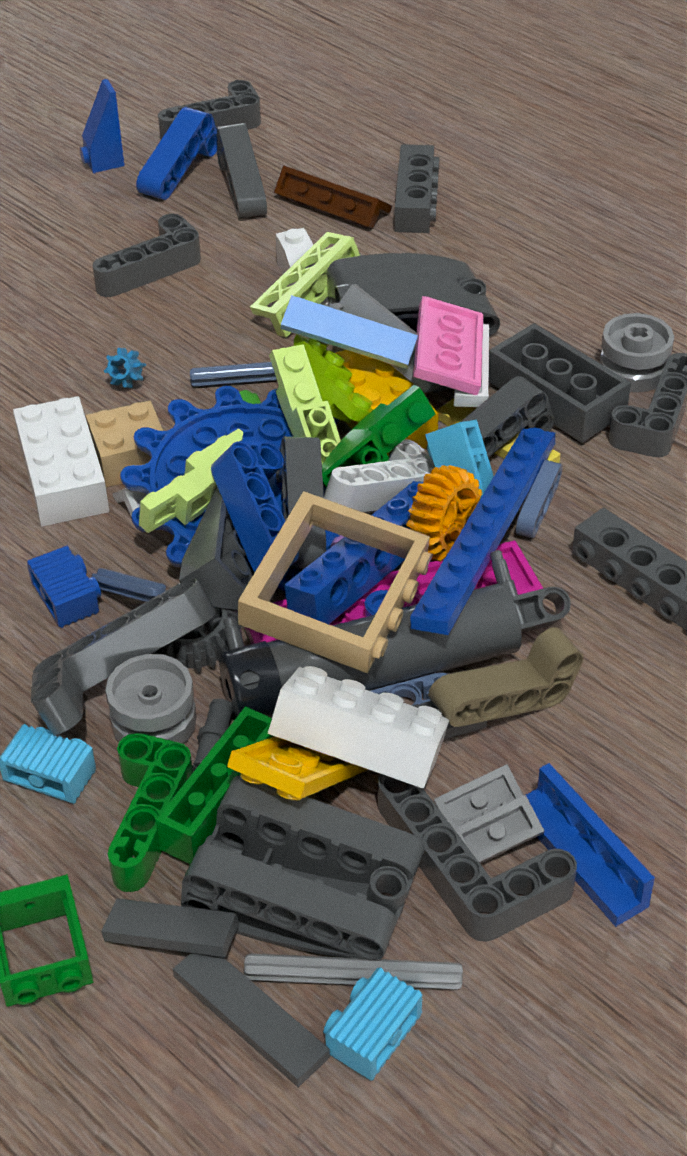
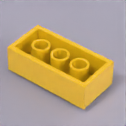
(382, 384)

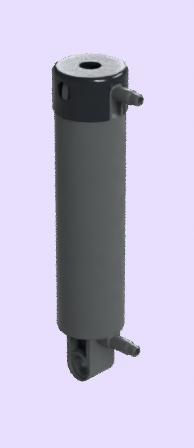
(484, 630)

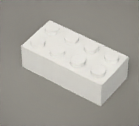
(61, 461)
(359, 725)

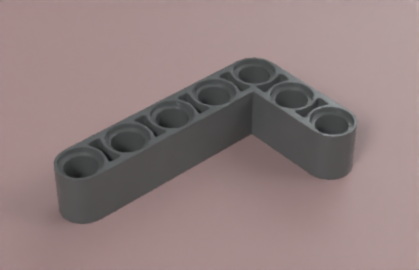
(65, 675)
(414, 812)

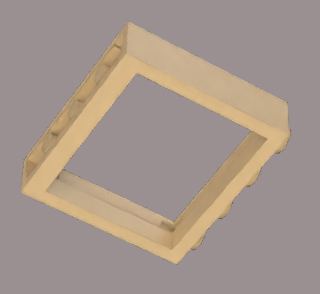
(313, 635)

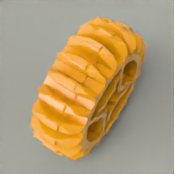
(443, 507)

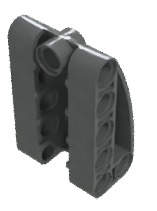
(403, 279)
(303, 873)

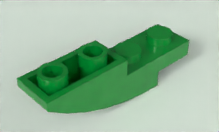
(380, 432)

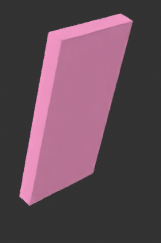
(449, 345)

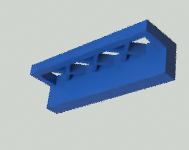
(602, 860)

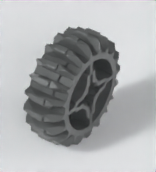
(202, 645)

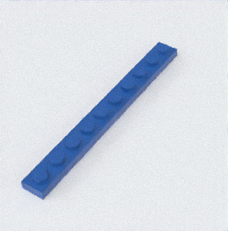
(482, 533)

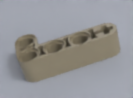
(510, 687)

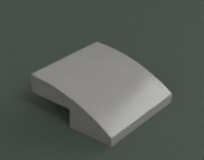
(490, 814)

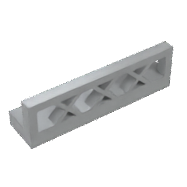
(361, 304)

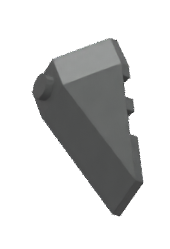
(217, 557)

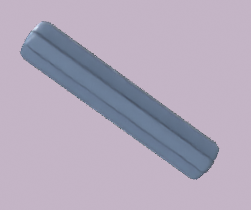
(232, 374)
(128, 585)

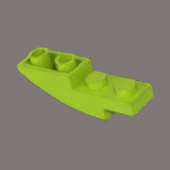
(334, 382)

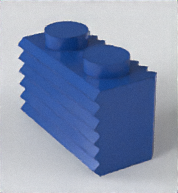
(64, 585)

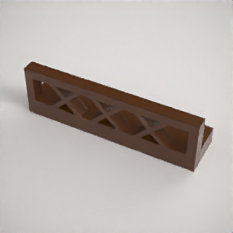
(330, 197)

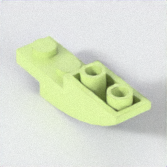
(301, 398)
(186, 494)

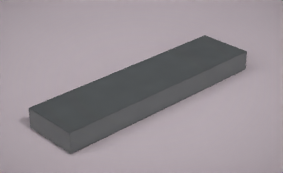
(253, 1015)

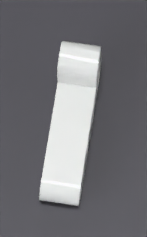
(374, 484)

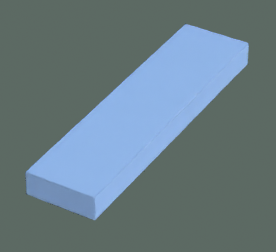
(349, 332)

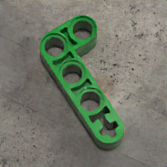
(159, 771)

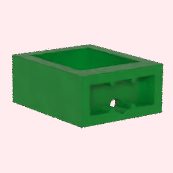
(48, 900)

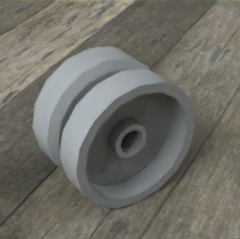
(637, 349)
(151, 698)

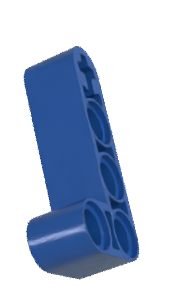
(188, 134)
(244, 486)

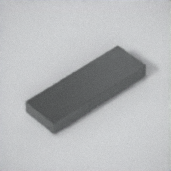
(170, 927)

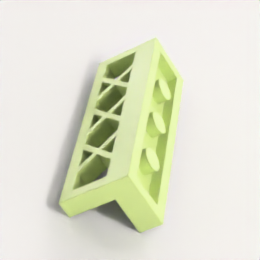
(310, 281)

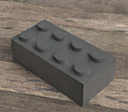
(577, 386)

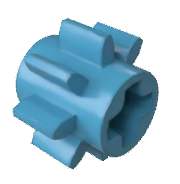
(130, 362)

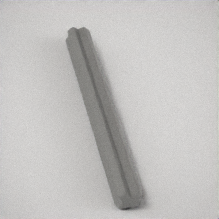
(349, 970)

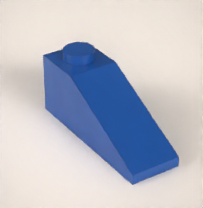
(102, 132)

